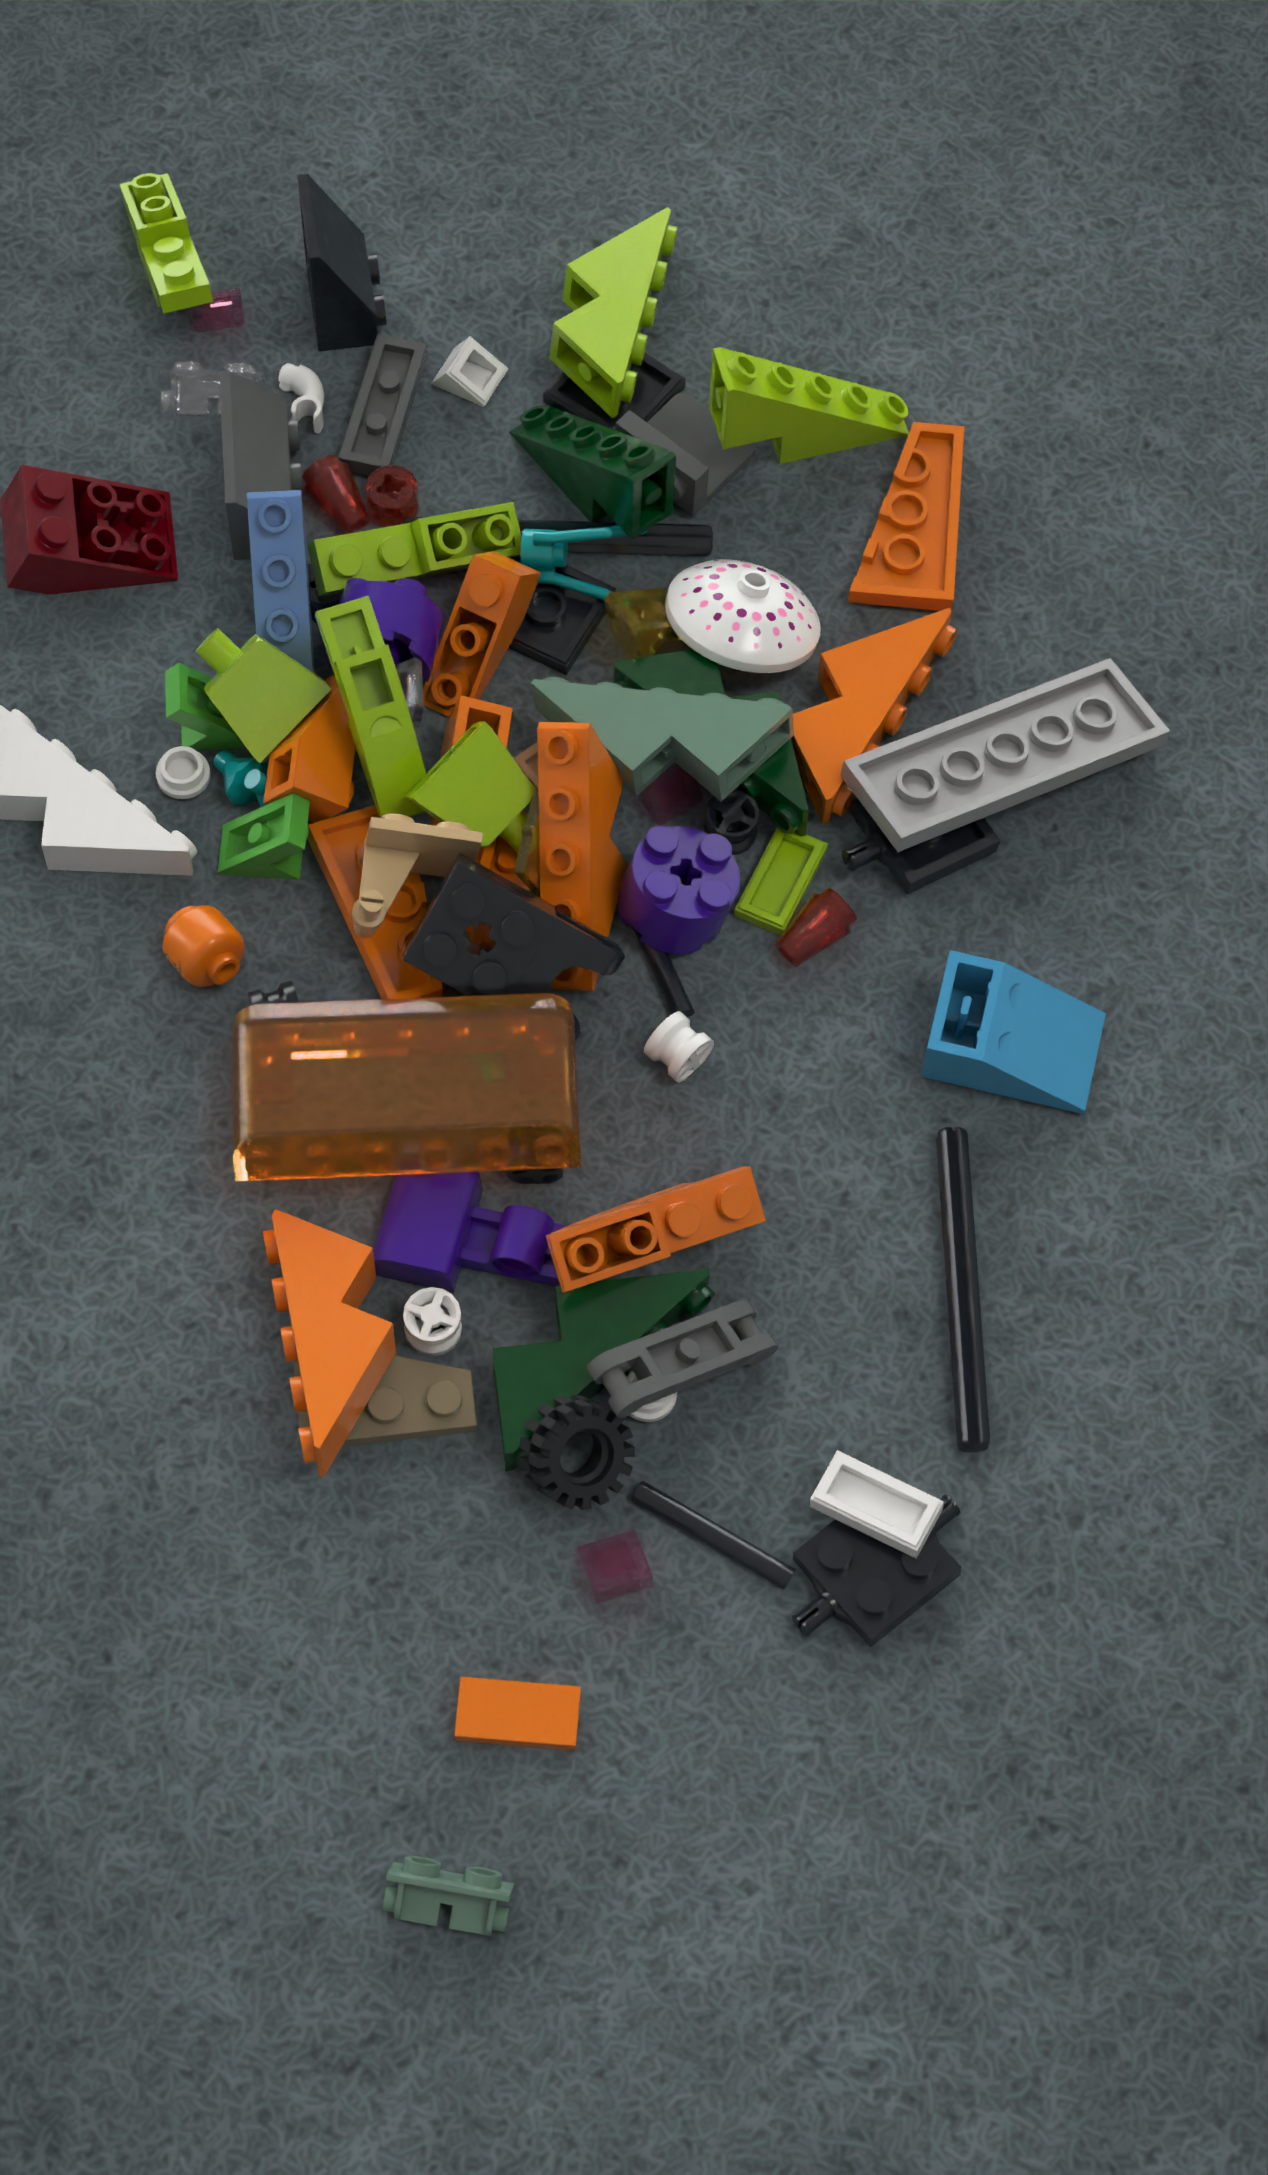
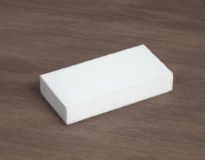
(876, 1504)

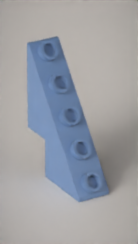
(281, 572)

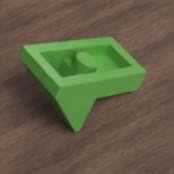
(191, 707)
(266, 840)

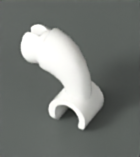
(308, 386)

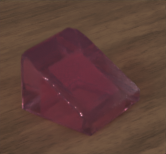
(222, 313)
(670, 794)
(615, 1566)

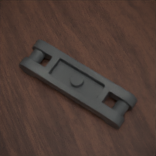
(682, 1356)

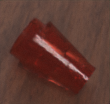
(336, 493)
(817, 926)

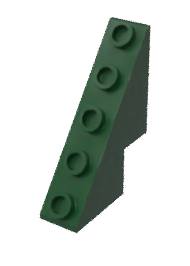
(601, 468)
(777, 781)
(588, 1324)

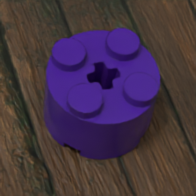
(405, 618)
(679, 888)

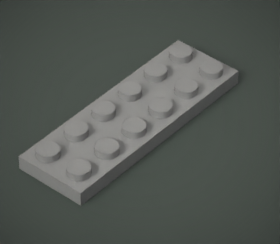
(1003, 754)

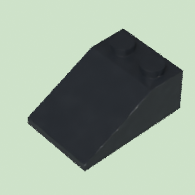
(338, 273)

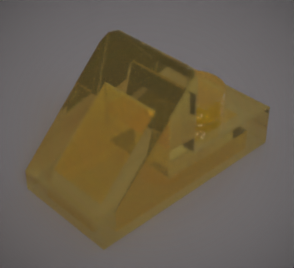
(639, 620)

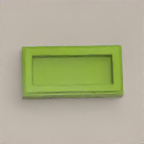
(781, 881)

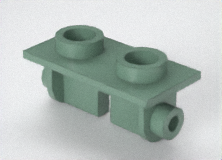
(426, 1887)

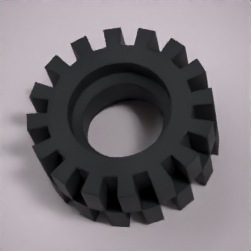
(600, 1469)

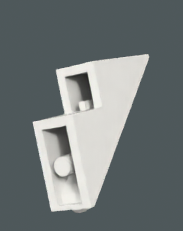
(81, 811)

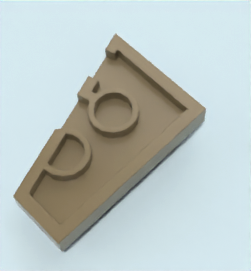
(413, 1403)

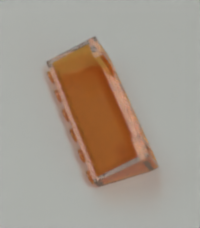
(404, 1087)

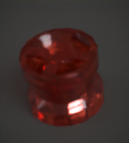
(385, 508)

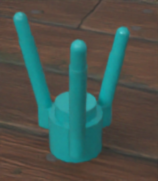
(548, 549)

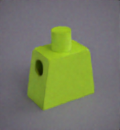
(259, 690)
(477, 787)

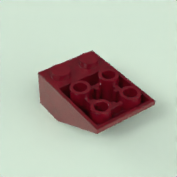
(84, 533)

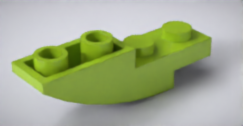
(165, 243)
(415, 548)
(374, 704)

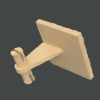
(395, 849)

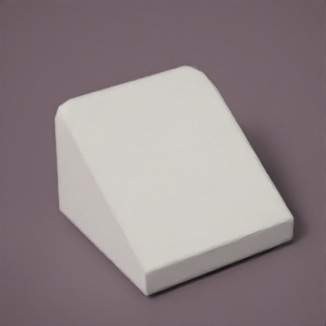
(471, 372)

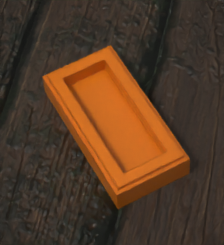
(517, 1713)

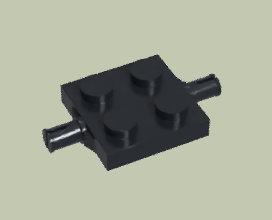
(925, 861)
(869, 1580)

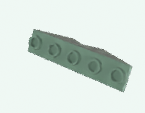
(649, 730)

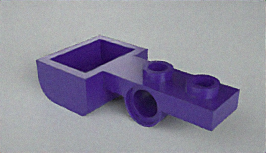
(437, 1228)

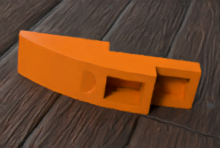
(654, 1227)

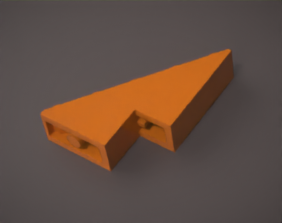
(865, 701)
(576, 814)
(335, 1342)

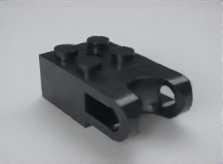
(528, 937)

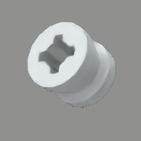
(678, 1046)
(433, 1308)

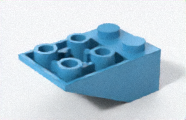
(1012, 1035)

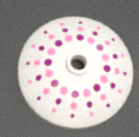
(742, 616)

